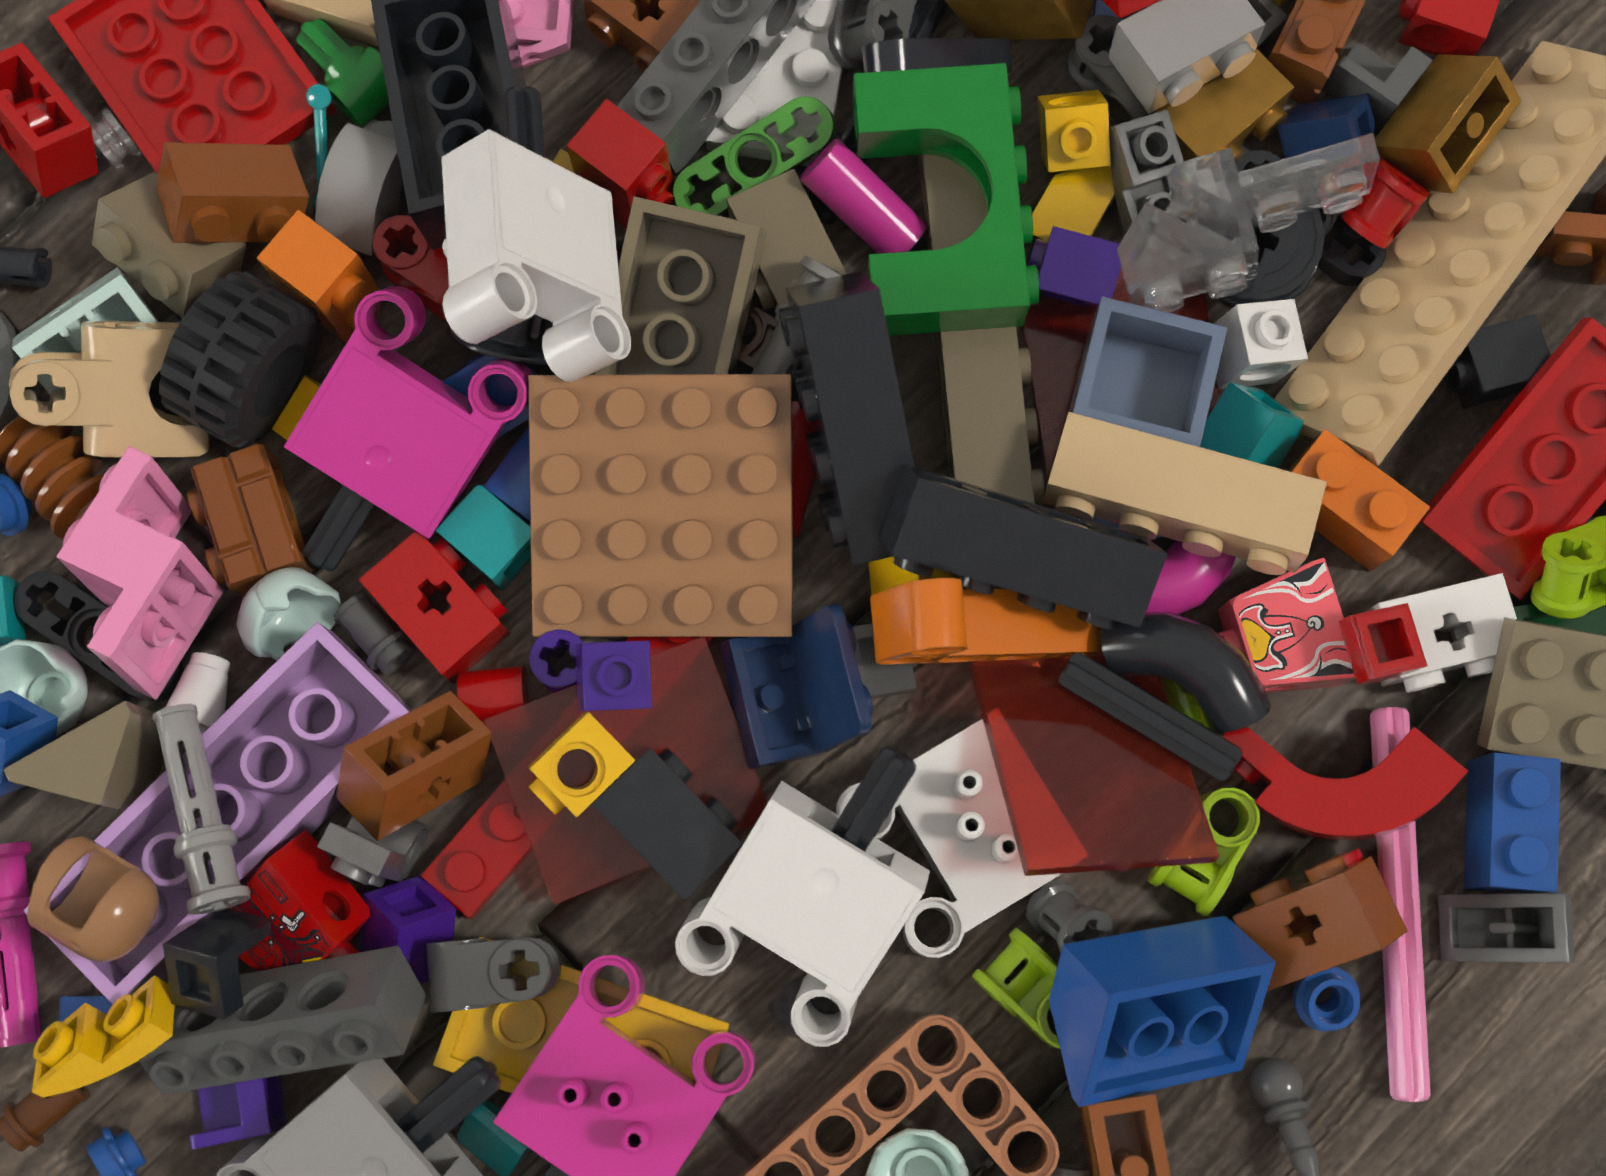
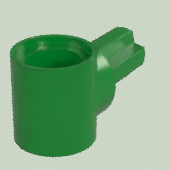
(352, 73)

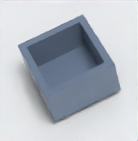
(1148, 370)

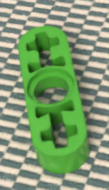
(785, 121)

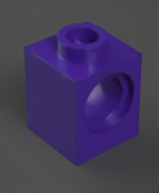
(1076, 267)
(613, 675)

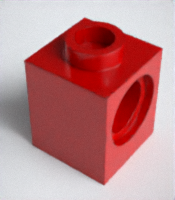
(1446, 25)

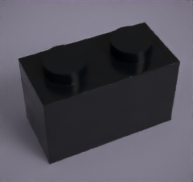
(668, 822)

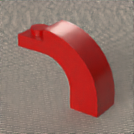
(1354, 807)

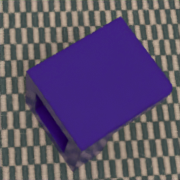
(408, 917)
(240, 1111)

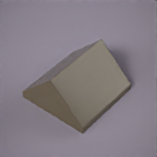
(98, 762)

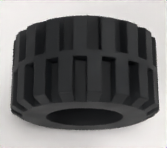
(239, 358)

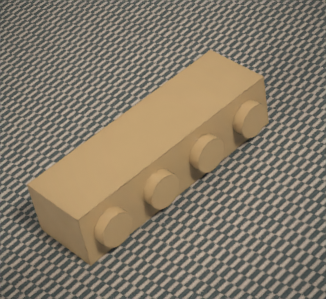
(1185, 494)

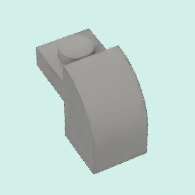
(360, 184)

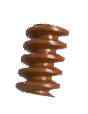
(51, 470)

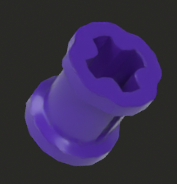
(554, 645)

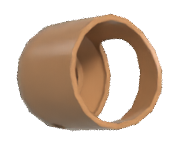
(104, 911)

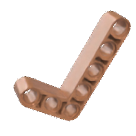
(920, 1080)

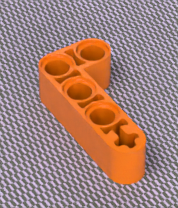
(949, 624)

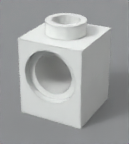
(1260, 343)

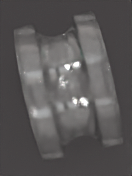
(113, 139)

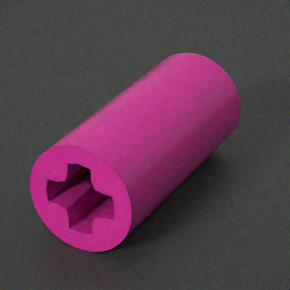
(862, 200)

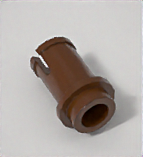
(33, 1116)

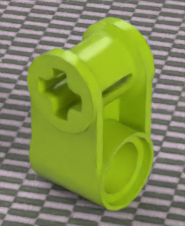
(1573, 571)
(1215, 875)
(1029, 990)

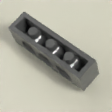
(708, 69)
(295, 1023)

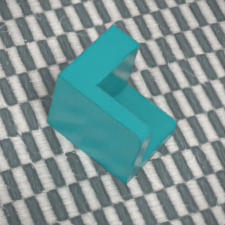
(1251, 426)
(488, 537)

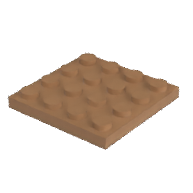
(662, 505)

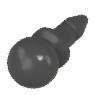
(1279, 1090)

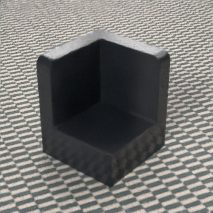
(205, 961)

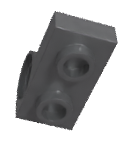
(371, 860)

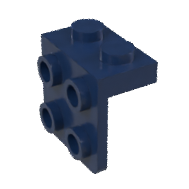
(798, 691)

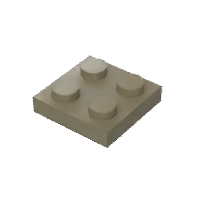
(1547, 694)

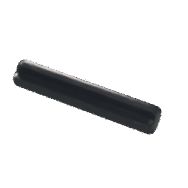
(1150, 716)

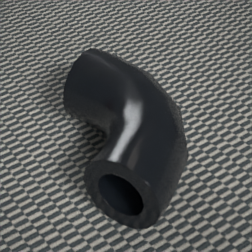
(1196, 660)

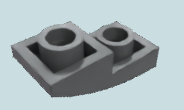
(1141, 162)

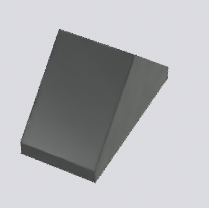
(1506, 928)

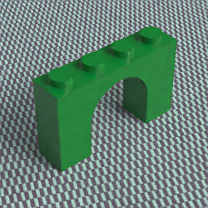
(969, 120)

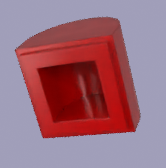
(1382, 644)
(493, 690)

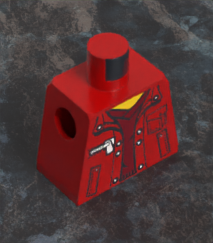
(308, 907)

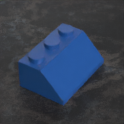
(1157, 1007)

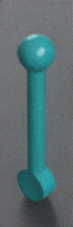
(319, 99)

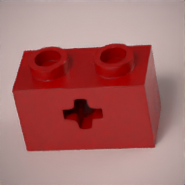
(42, 125)
(622, 159)
(404, 587)

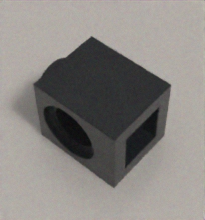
(1498, 361)

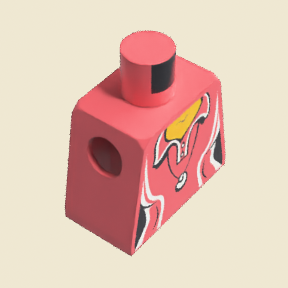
(1291, 631)

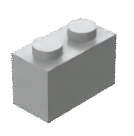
(1183, 44)

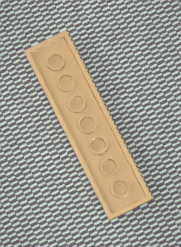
(1454, 260)

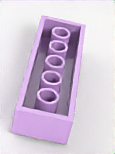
(272, 776)

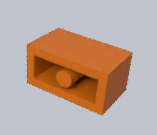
(319, 273)
(1361, 505)

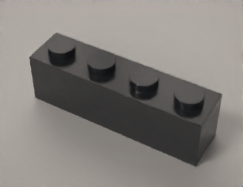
(1020, 548)

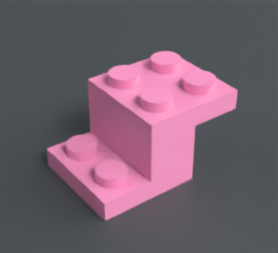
(139, 570)

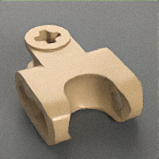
(108, 391)

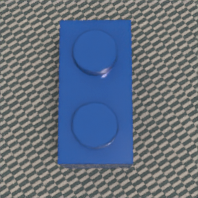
(1512, 824)

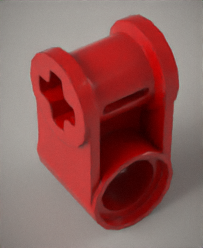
(1387, 207)
(422, 272)

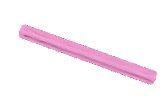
(1404, 957)

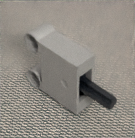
(373, 1128)

